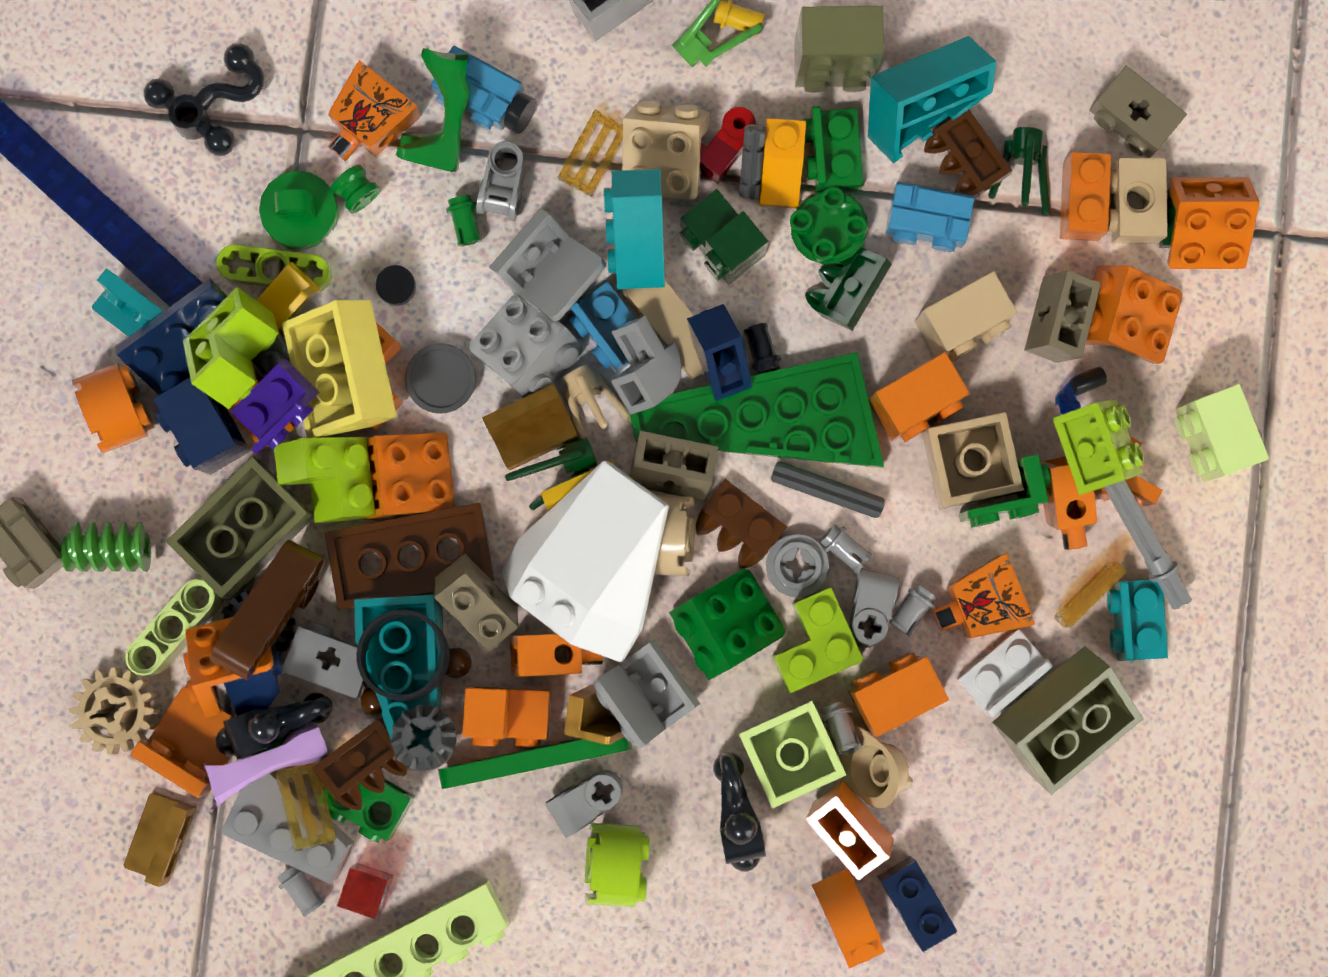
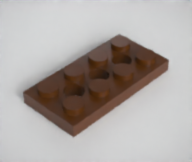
(389, 537)

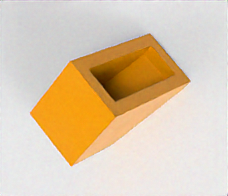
(782, 163)

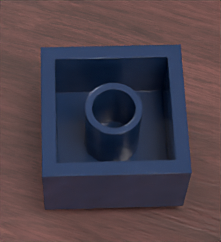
(201, 427)

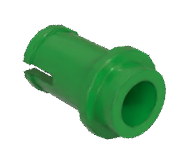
(464, 220)

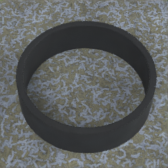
(369, 632)

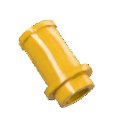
(737, 16)

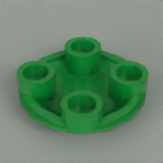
(829, 226)

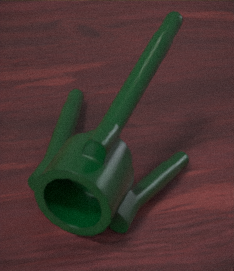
(1028, 150)
(575, 457)

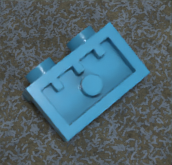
(598, 317)

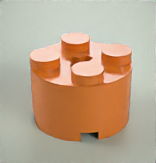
(111, 408)

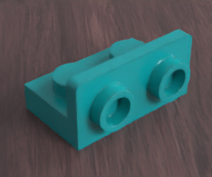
(123, 304)
(1138, 620)

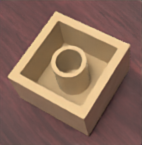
(966, 316)
(972, 460)

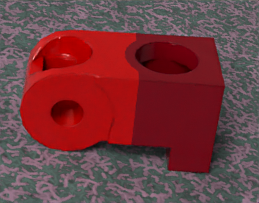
(726, 145)

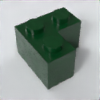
(723, 236)

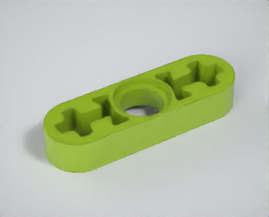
(247, 254)

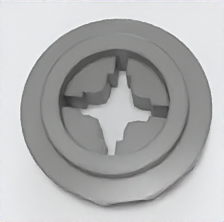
(812, 554)

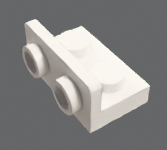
(1005, 674)

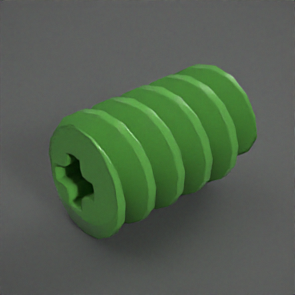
(106, 548)

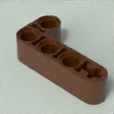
(283, 587)

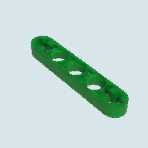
(527, 761)

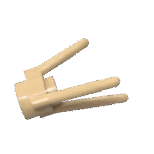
(584, 387)

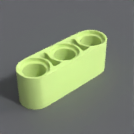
(156, 633)

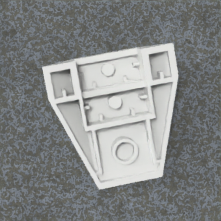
(591, 562)

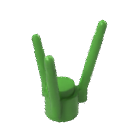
(694, 43)

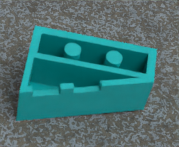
(926, 91)
(635, 228)

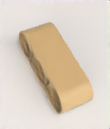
(669, 320)

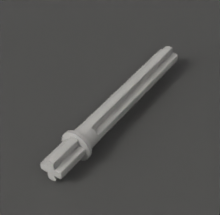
(1159, 563)

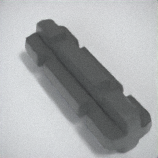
(752, 161)

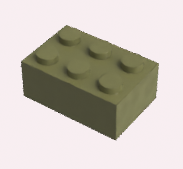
(838, 47)
(240, 528)
(1068, 720)

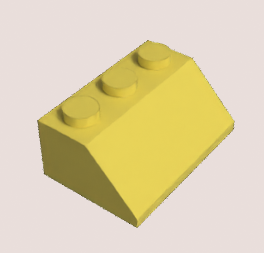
(344, 360)

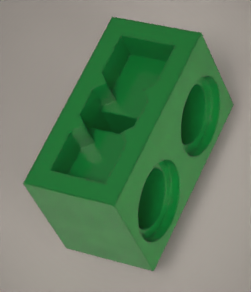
(393, 795)

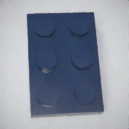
(158, 348)

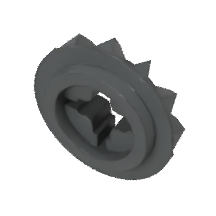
(442, 739)

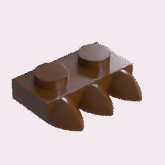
(970, 153)
(741, 522)
(357, 764)

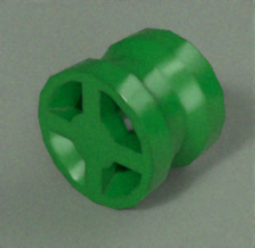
(355, 188)

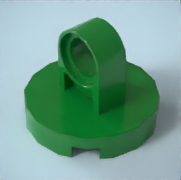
(298, 210)

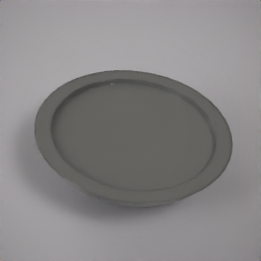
(440, 378)

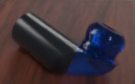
(1078, 385)

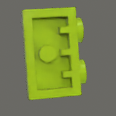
(1099, 445)

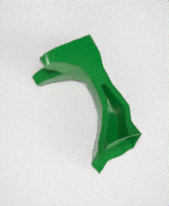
(444, 146)

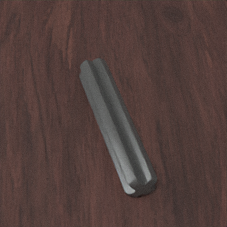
(828, 489)

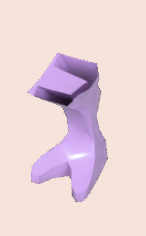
(299, 748)

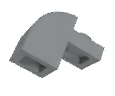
(652, 369)

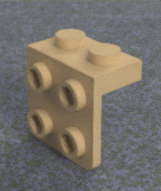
(666, 141)

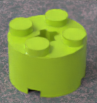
(615, 865)

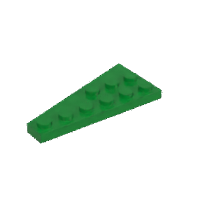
(789, 413)

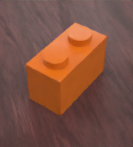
(1085, 196)
(850, 830)

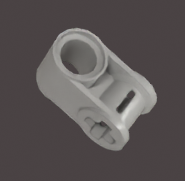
(502, 184)
(873, 600)
(580, 806)

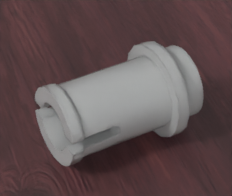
(843, 546)
(913, 609)
(841, 727)
(300, 890)

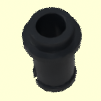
(761, 348)

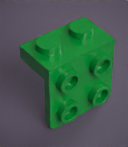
(1034, 479)
(727, 623)

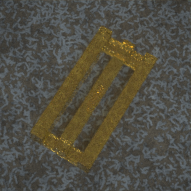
(608, 125)
(1089, 594)
(313, 839)

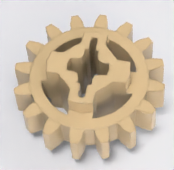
(120, 725)

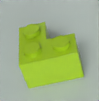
(225, 344)
(335, 470)
(828, 644)

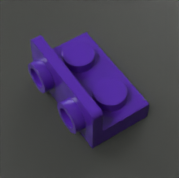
(274, 403)

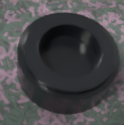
(520, 113)
(395, 285)

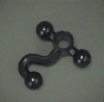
(217, 139)
(265, 727)
(738, 823)

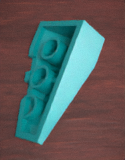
(402, 654)

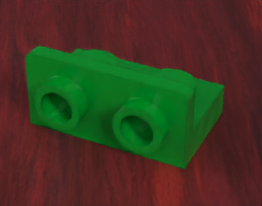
(834, 149)

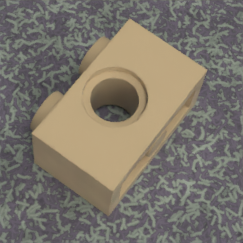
(1148, 180)

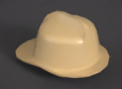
(875, 770)

